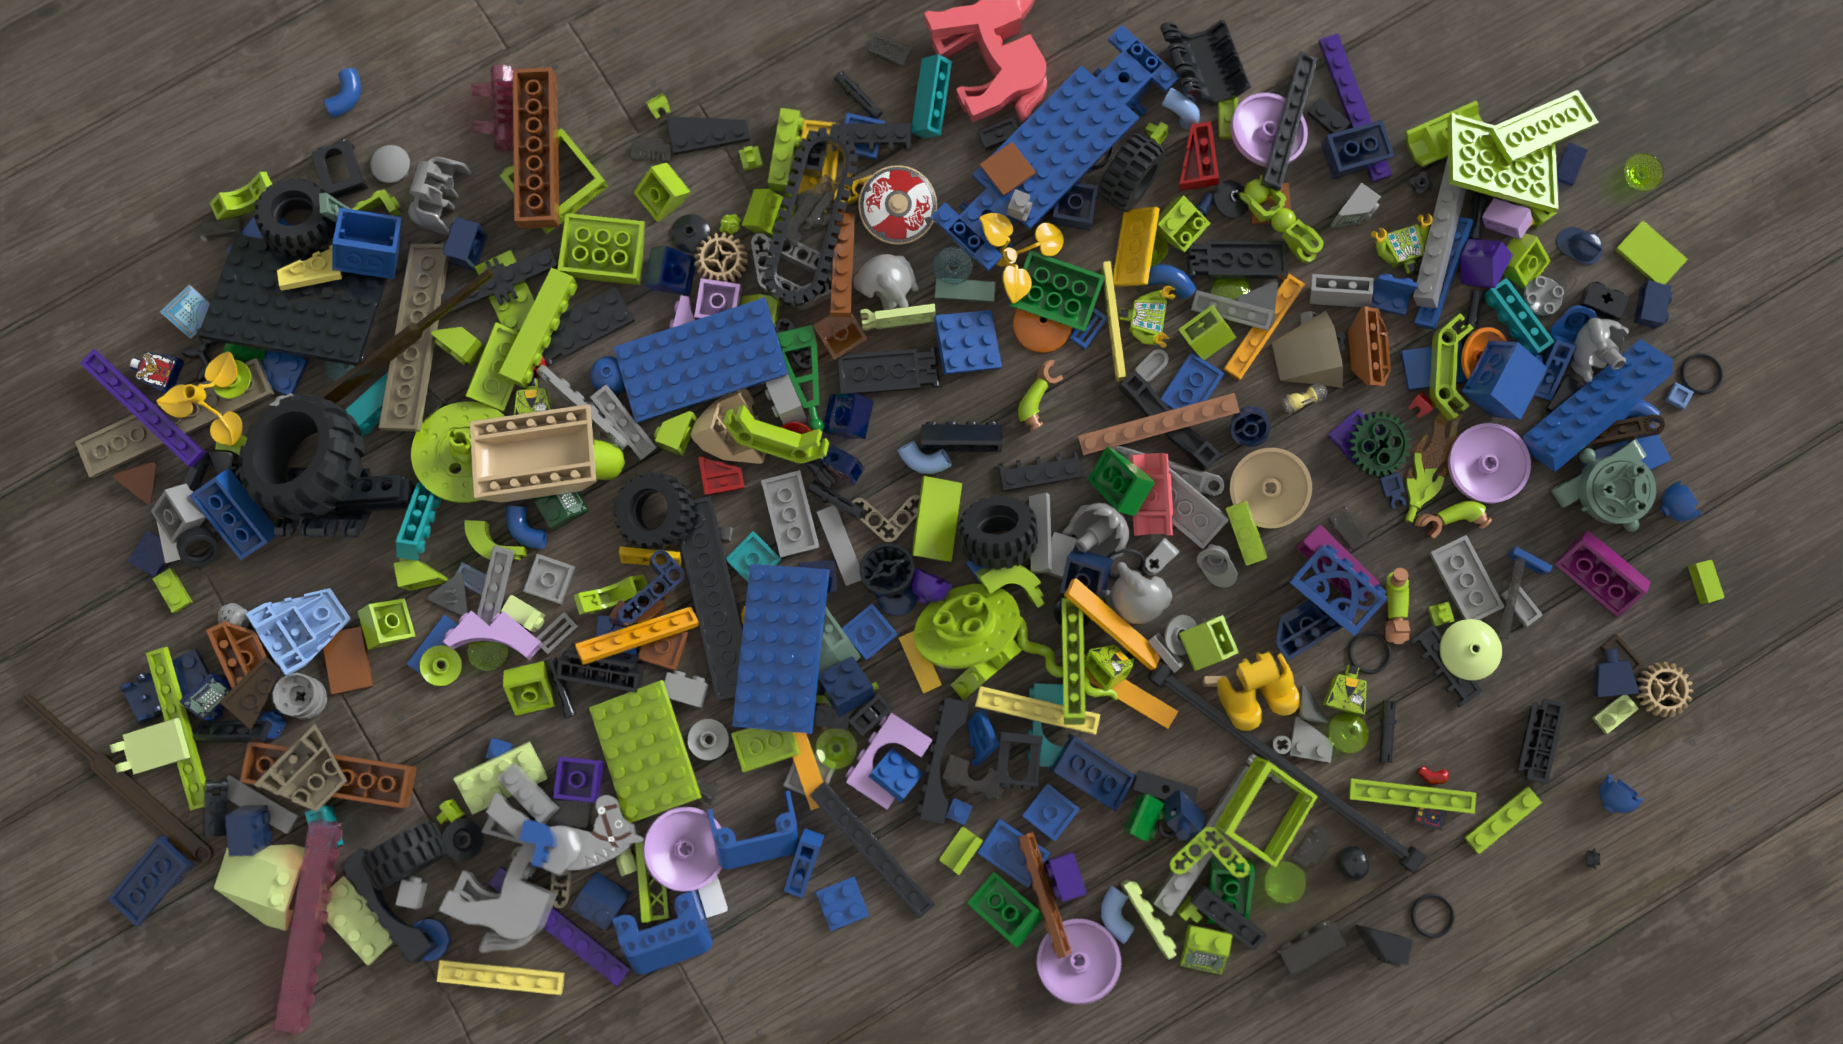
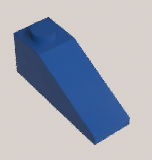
(1556, 360)
(803, 863)

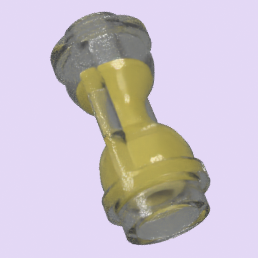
(1295, 401)

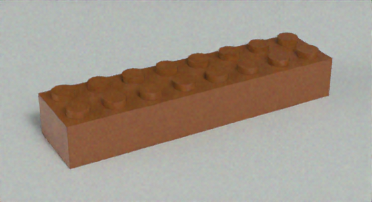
(535, 148)
(366, 778)

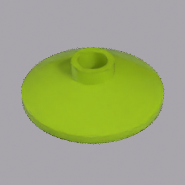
(241, 384)
(437, 675)

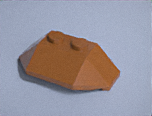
(1369, 347)
(236, 649)

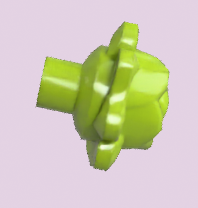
(730, 224)

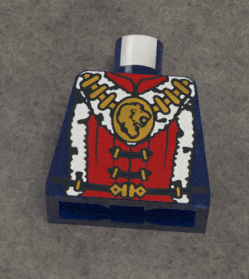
(158, 370)
(843, 464)

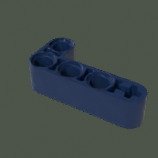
(648, 593)

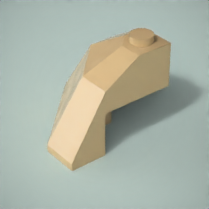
(716, 439)

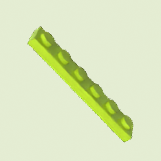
(1412, 795)

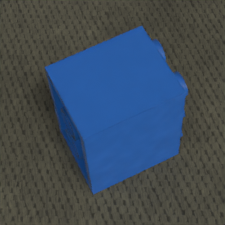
(366, 243)
(1504, 379)

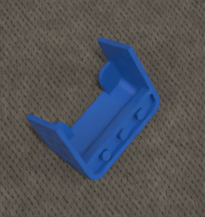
(758, 849)

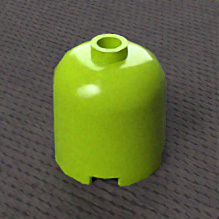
(608, 460)

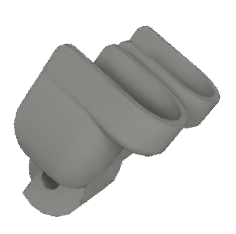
(428, 186)

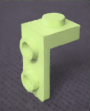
(524, 613)

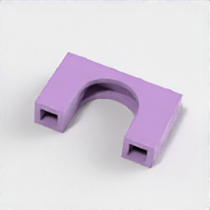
(892, 731)

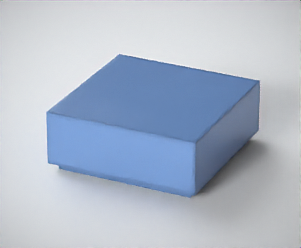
(1678, 396)

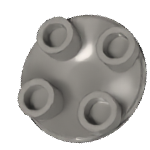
(390, 164)
(1543, 296)

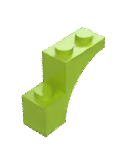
(980, 673)

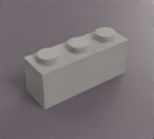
(1341, 290)
(528, 793)

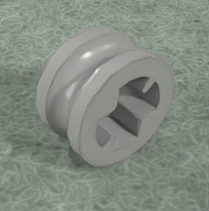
(1281, 738)

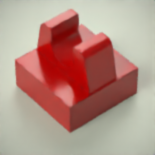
(1423, 403)

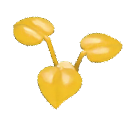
(1015, 280)
(179, 399)

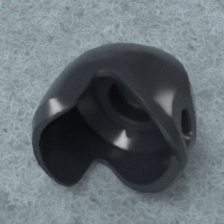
(1352, 870)

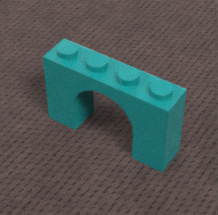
(1049, 693)

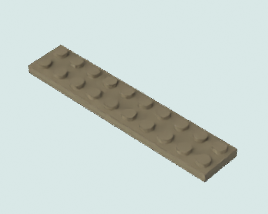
(411, 369)
(132, 439)

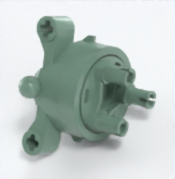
(1612, 486)

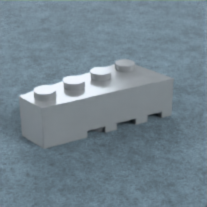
(785, 400)

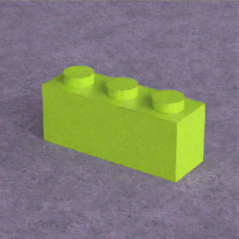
(1246, 533)

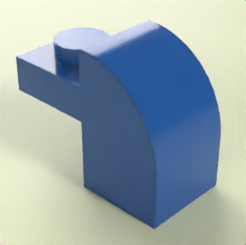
(540, 835)

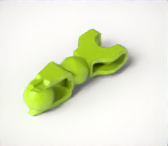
(1282, 220)

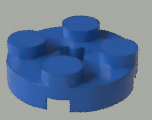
(440, 935)

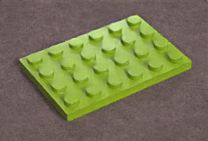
(1481, 167)
(645, 752)

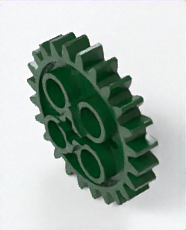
(1366, 433)

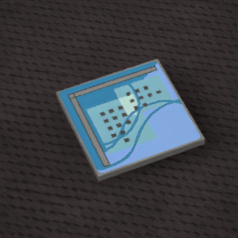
(187, 311)

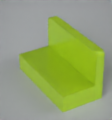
(1706, 582)
(960, 850)

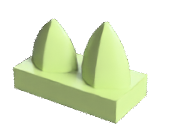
(1615, 713)

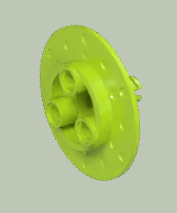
(446, 445)
(967, 627)

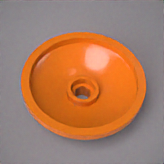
(1039, 336)
(1475, 346)

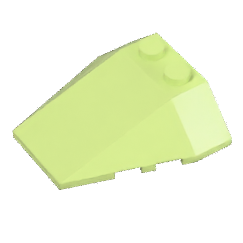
(263, 882)

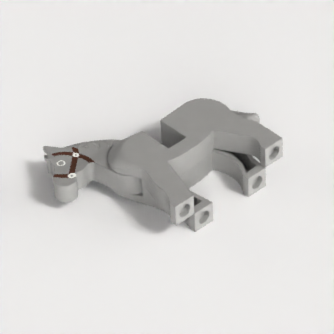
(522, 905)

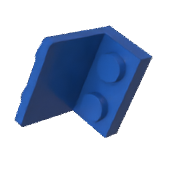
(1392, 294)

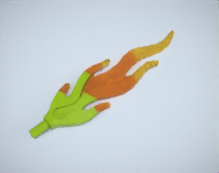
(1427, 462)

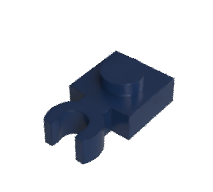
(1393, 486)

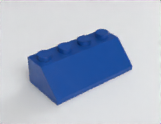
(234, 514)

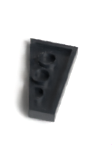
(698, 134)

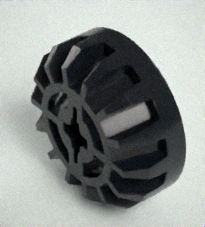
(886, 559)

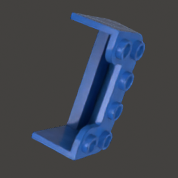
(668, 941)

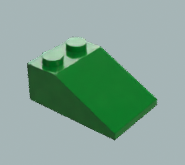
(1120, 482)
(1144, 817)
(1231, 889)
(1005, 910)

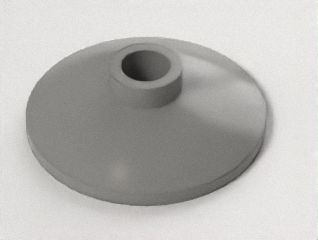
(1172, 638)
(697, 739)

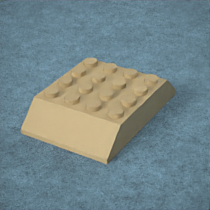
(533, 454)

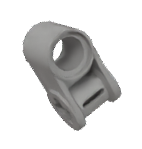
(1161, 555)

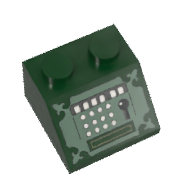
(561, 508)

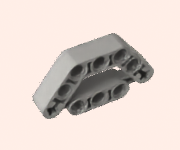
(791, 256)

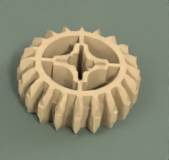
(713, 260)
(1675, 679)

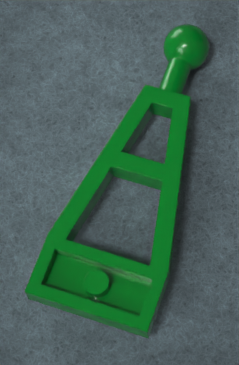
(796, 340)

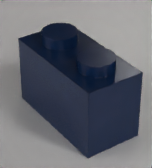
(1653, 304)

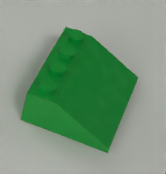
(1060, 291)

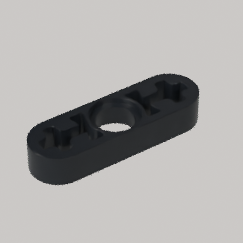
(798, 358)

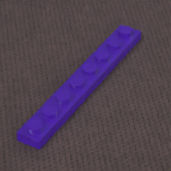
(1349, 94)
(142, 408)
(576, 940)

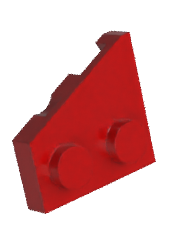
(720, 477)

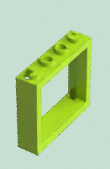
(581, 197)
(1244, 796)

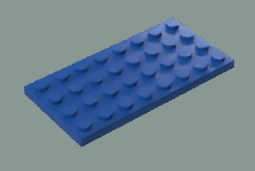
(701, 360)
(781, 648)

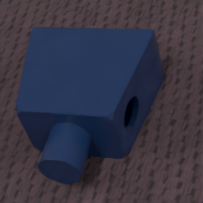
(1614, 676)
(1183, 816)

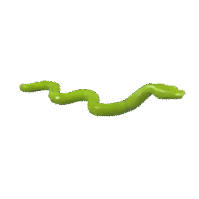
(1051, 666)

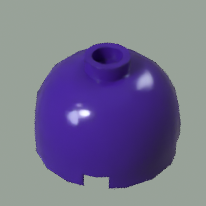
(929, 587)

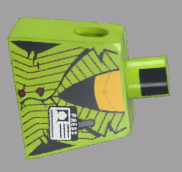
(532, 399)
(1109, 665)
(1347, 692)

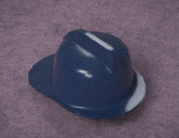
(1580, 245)

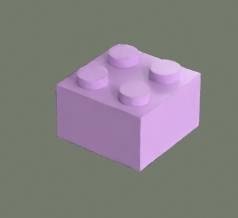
(716, 297)

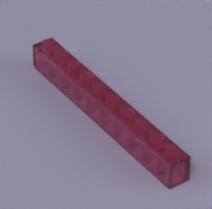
(308, 926)

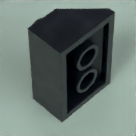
(1387, 946)

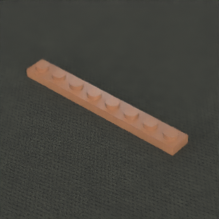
(1159, 423)

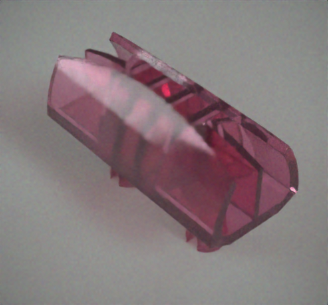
(501, 94)

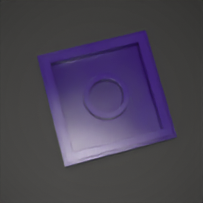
(1341, 434)

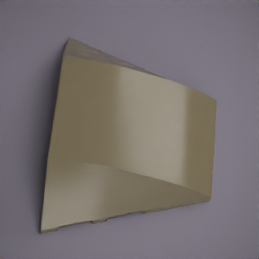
(1310, 354)
(305, 772)

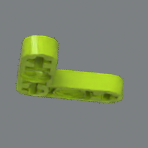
(1205, 847)

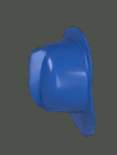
(1572, 322)

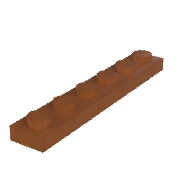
(843, 268)
(1045, 894)

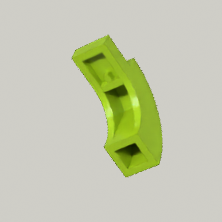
(240, 201)
(481, 541)

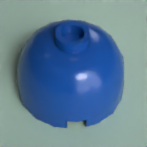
(607, 372)
(1679, 503)
(1618, 796)

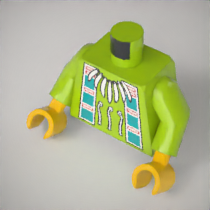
(1403, 245)
(1148, 317)

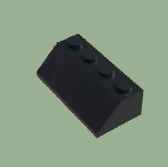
(961, 438)

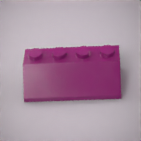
(1603, 573)

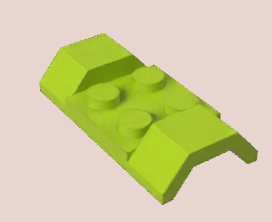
(1430, 140)

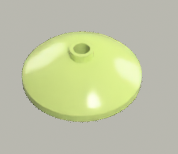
(1458, 653)

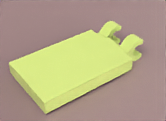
(897, 317)
(152, 747)

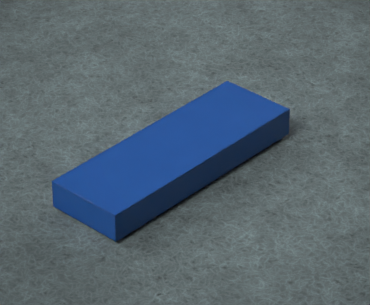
(435, 638)

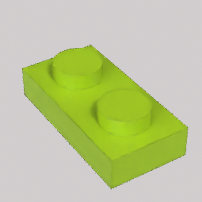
(172, 590)

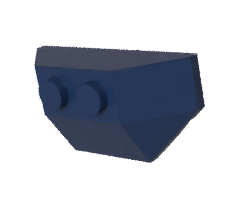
(1304, 628)

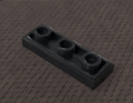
(1152, 785)

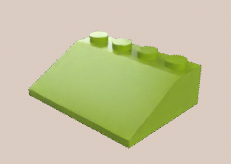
(602, 249)

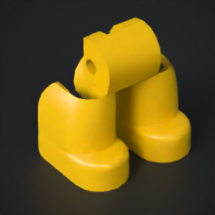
(1276, 689)

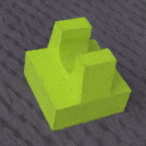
(658, 102)
(1157, 133)
(750, 158)
(1441, 614)
(450, 811)
(1188, 910)

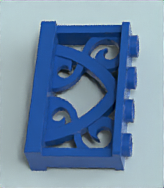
(1345, 616)

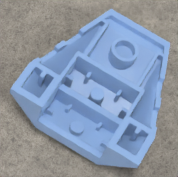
(298, 627)

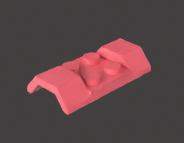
(1157, 508)

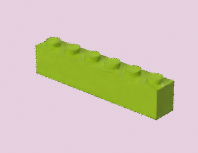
(538, 327)
(1073, 663)

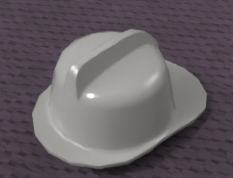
(1217, 566)

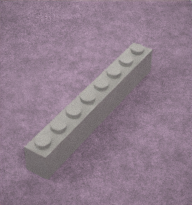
(1439, 243)
(1177, 885)

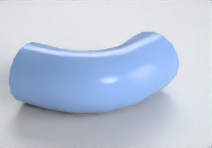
(1183, 107)
(923, 462)
(1112, 914)

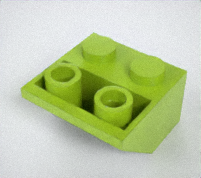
(763, 212)
(1181, 223)
(1207, 332)
(459, 344)
(1208, 643)

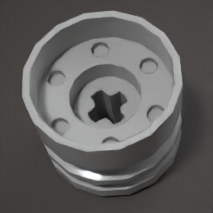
(289, 696)

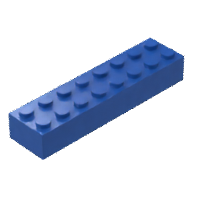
(1597, 405)

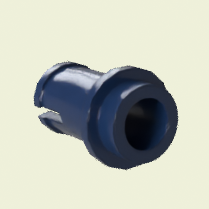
(1205, 204)

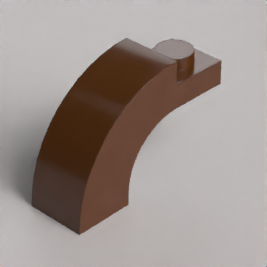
(653, 612)

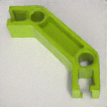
(1445, 368)
(773, 439)

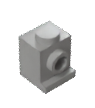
(1019, 205)

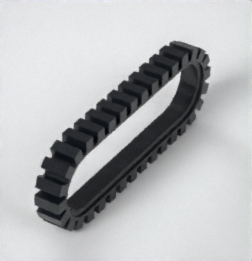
(849, 170)

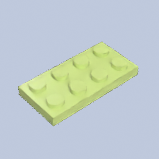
(481, 782)
(356, 922)
(1153, 924)

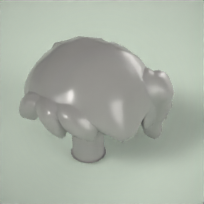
(888, 278)
(1597, 345)
(1099, 529)
(1138, 598)

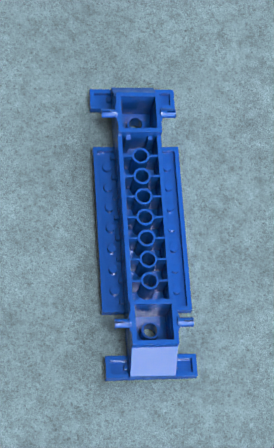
(1064, 140)

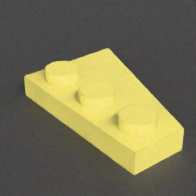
(308, 272)

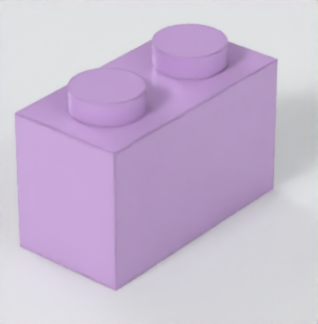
(1507, 218)

